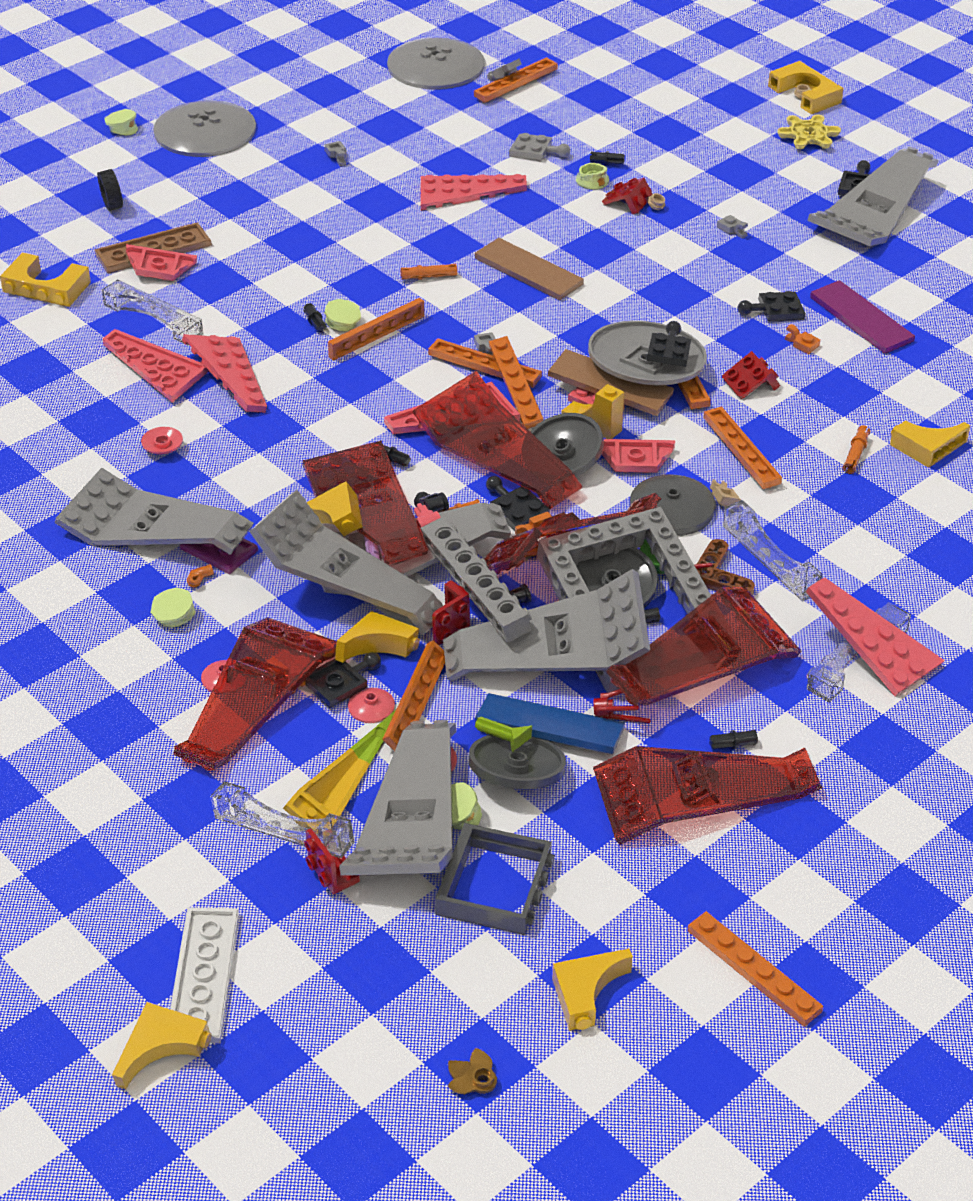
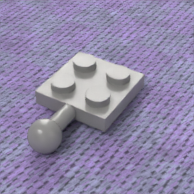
(536, 147)

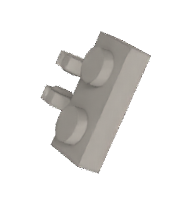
(504, 70)

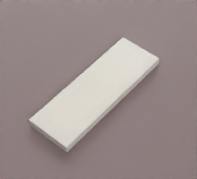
(206, 966)

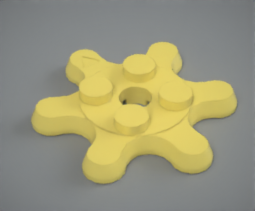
(800, 130)

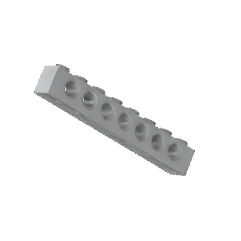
(474, 576)

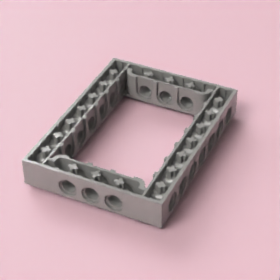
(563, 552)

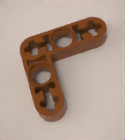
(715, 574)

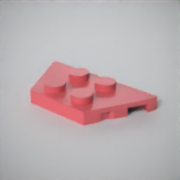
(159, 263)
(637, 455)

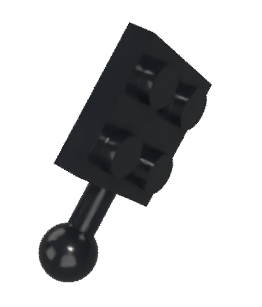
(852, 179)
(776, 306)
(669, 348)
(516, 505)
(339, 681)

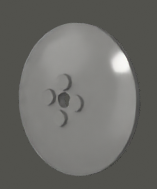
(435, 63)
(204, 128)
(623, 352)

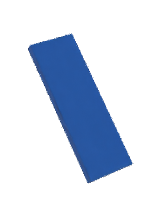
(554, 723)

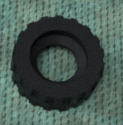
(110, 189)

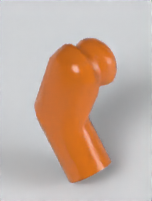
(196, 575)

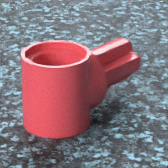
(424, 515)

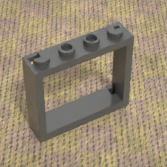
(499, 842)

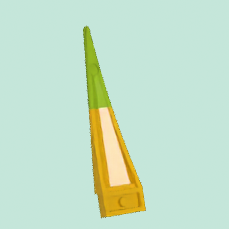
(336, 783)

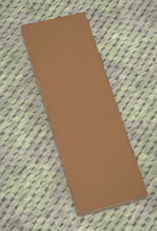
(178, 239)
(529, 268)
(585, 374)

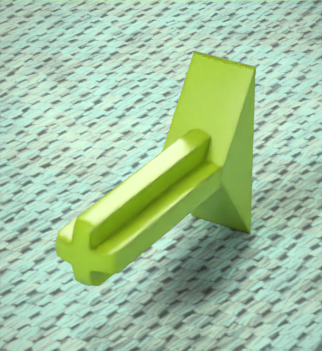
(516, 736)

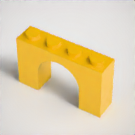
(822, 92)
(63, 290)

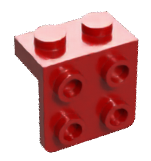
(635, 192)
(750, 374)
(453, 615)
(326, 865)

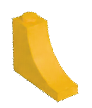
(605, 411)
(928, 444)
(338, 508)
(377, 635)
(581, 981)
(158, 1035)

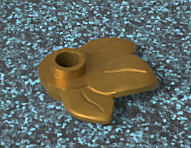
(468, 1074)

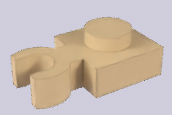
(723, 495)

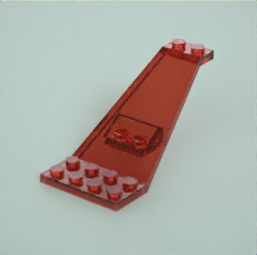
(472, 416)
(371, 477)
(511, 551)
(709, 643)
(256, 680)
(655, 786)

